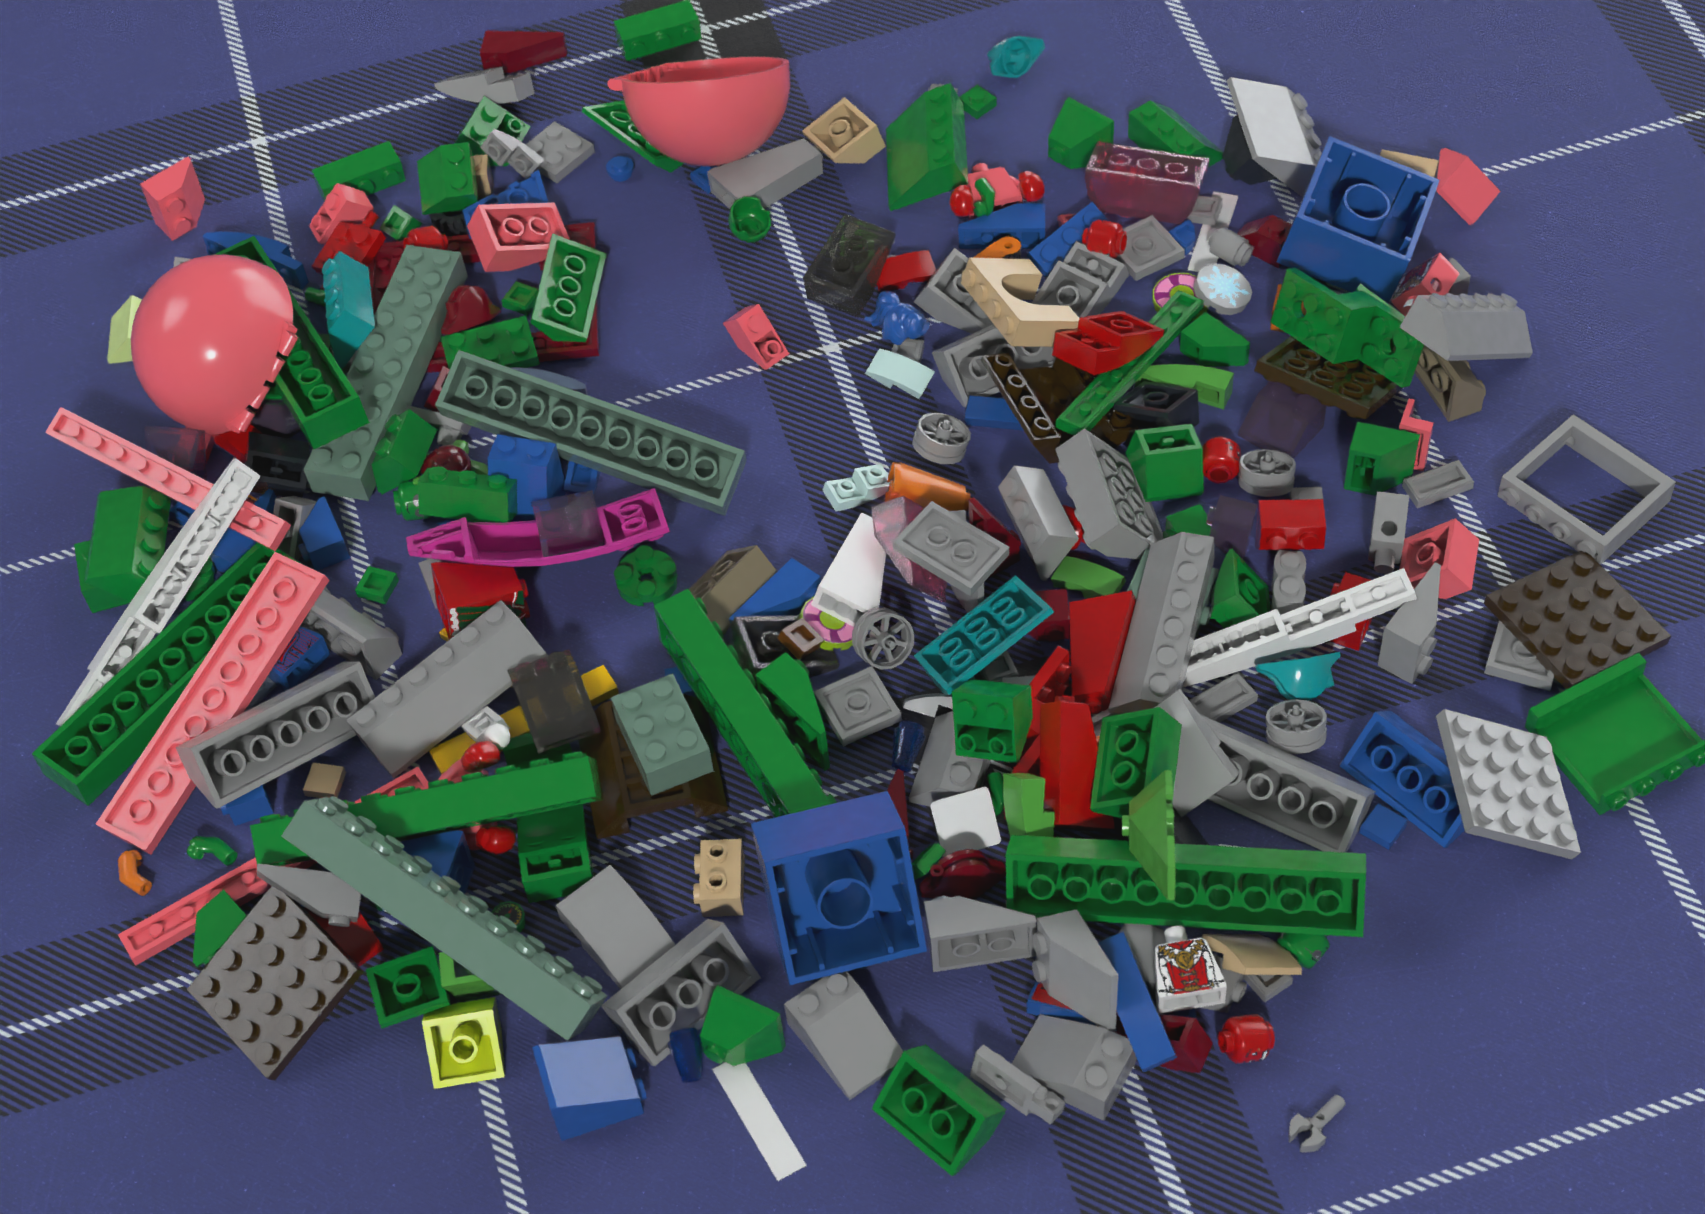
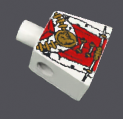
(1186, 973)

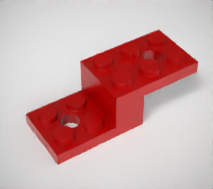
(1049, 682)

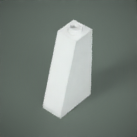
(854, 577)

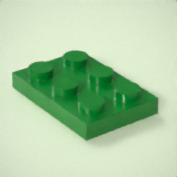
(501, 342)

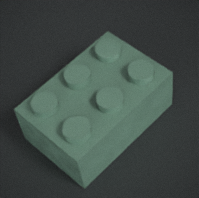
(662, 734)

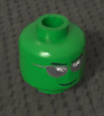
(407, 501)
(1305, 947)

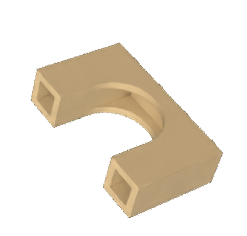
(997, 289)

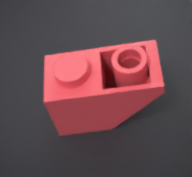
(342, 205)
(756, 336)

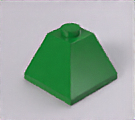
(1077, 134)
(740, 1029)

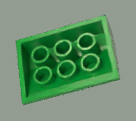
(927, 148)

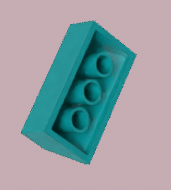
(347, 305)

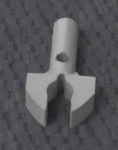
(1315, 1124)

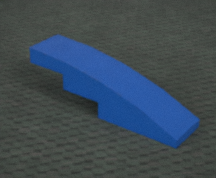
(1137, 1007)

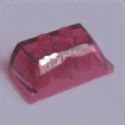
(1144, 182)

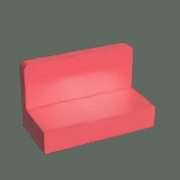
(1420, 427)

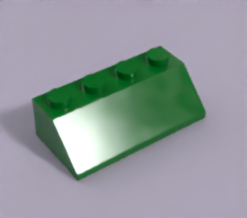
(126, 539)

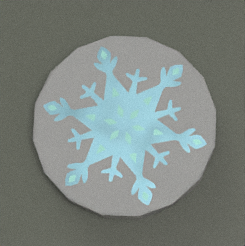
(1222, 289)

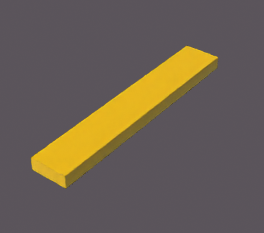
(597, 684)

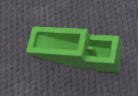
(1212, 383)
(1025, 804)

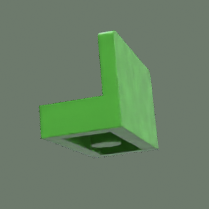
(461, 982)

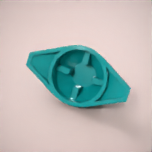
(1014, 55)
(1301, 677)

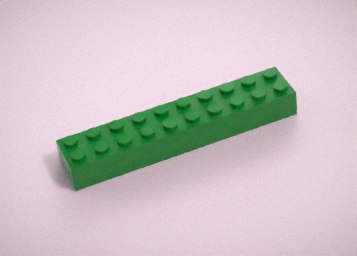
(310, 377)
(737, 708)
(128, 710)
(453, 805)
(1212, 886)

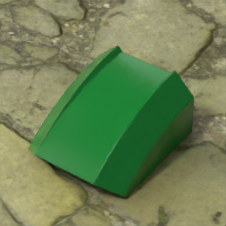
(1238, 593)

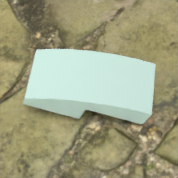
(901, 371)
(864, 486)

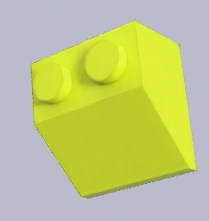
(464, 1043)

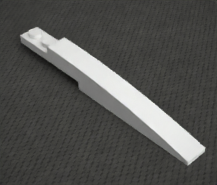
(167, 581)
(1277, 635)

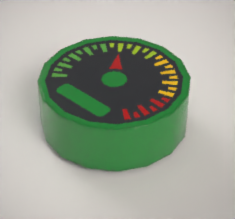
(513, 912)

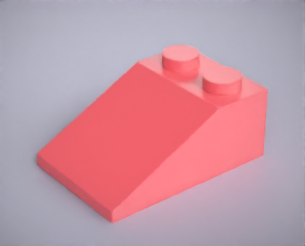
(514, 234)

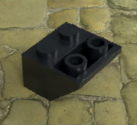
(278, 463)

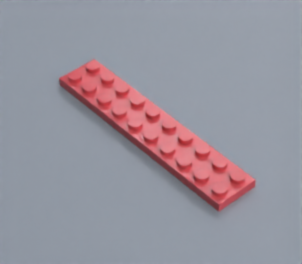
(216, 693)

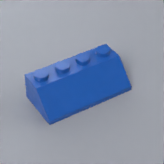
(1407, 775)

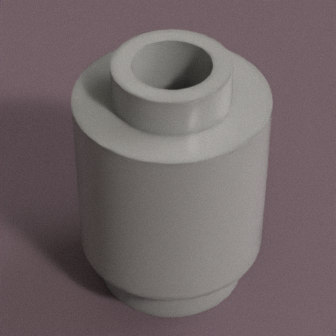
(1230, 247)

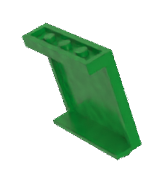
(1616, 735)

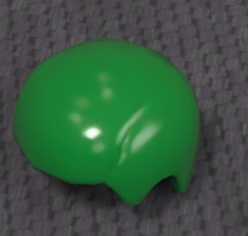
(749, 219)

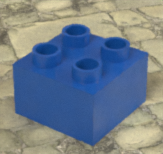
(1358, 220)
(839, 887)

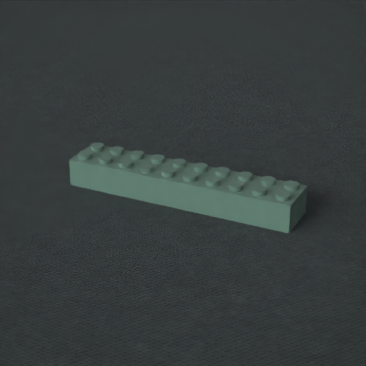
(389, 366)
(592, 432)
(446, 915)

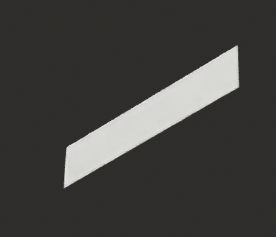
(1201, 254)
(760, 1119)

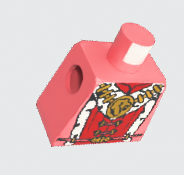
(1419, 279)

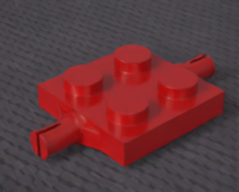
(355, 241)

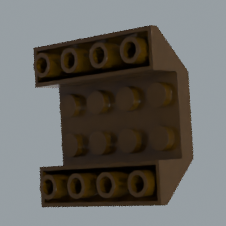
(1043, 394)
(625, 788)

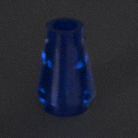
(906, 745)
(687, 1054)

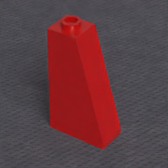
(1097, 645)
(1069, 764)

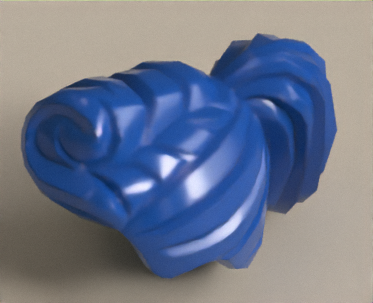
(898, 319)

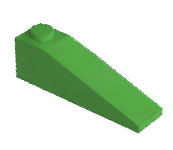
(1152, 832)

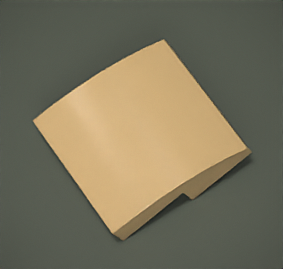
(1253, 954)

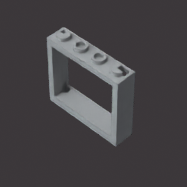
(1608, 455)

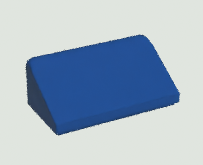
(990, 413)

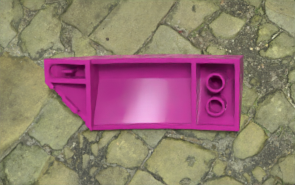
(518, 544)

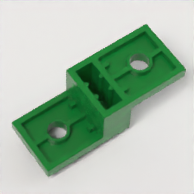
(1346, 327)

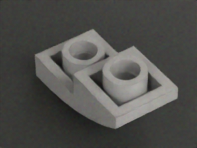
(505, 148)

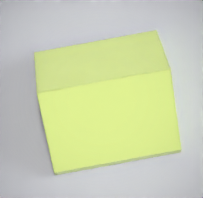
(120, 331)

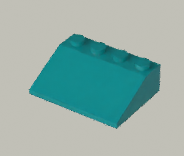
(982, 635)

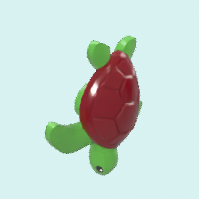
(453, 458)

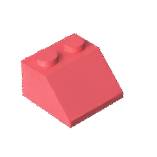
(175, 198)
(1447, 545)

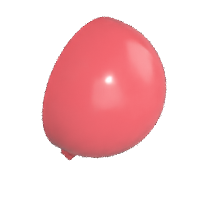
(707, 107)
(212, 340)

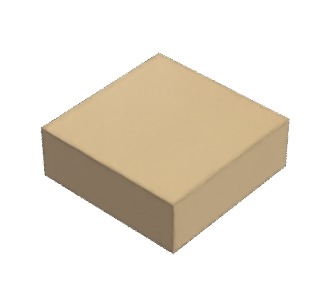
(324, 780)

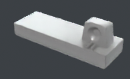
(449, 429)

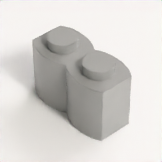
(1288, 581)

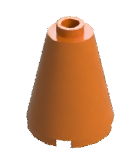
(925, 487)

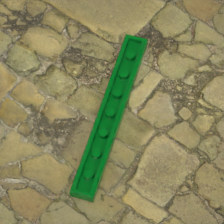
(1112, 385)

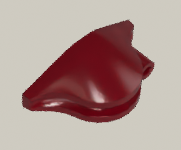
(467, 308)
(962, 874)

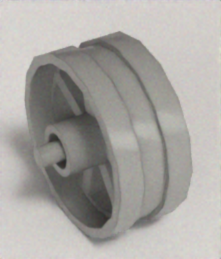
(941, 438)
(1266, 472)
(883, 638)
(1296, 726)

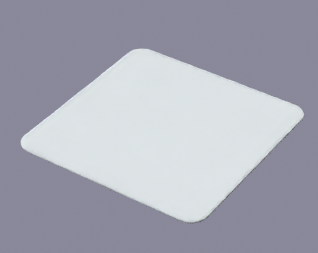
(966, 821)

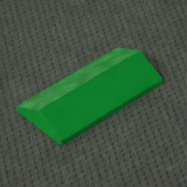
(616, 120)
(567, 290)

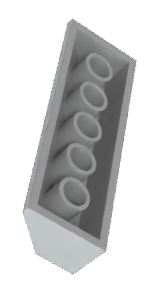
(1469, 326)
(1163, 622)
(445, 689)
(276, 734)
(1290, 792)

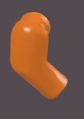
(128, 873)

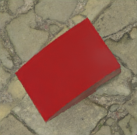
(1105, 341)

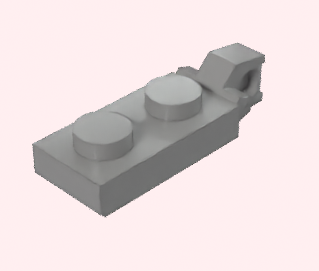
(1015, 1086)

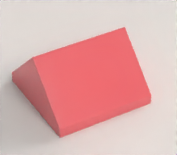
(1464, 185)

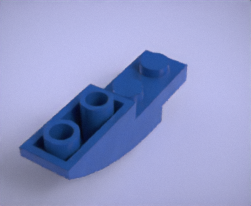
(278, 253)

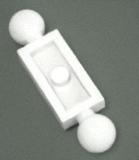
(488, 726)

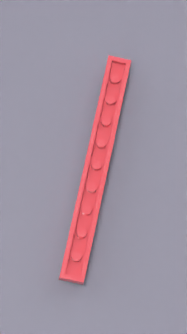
(160, 475)
(240, 884)

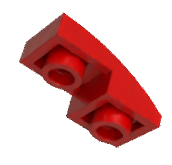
(906, 269)

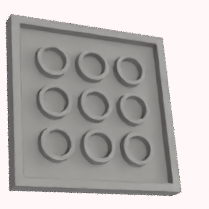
(1507, 784)

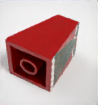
(470, 590)

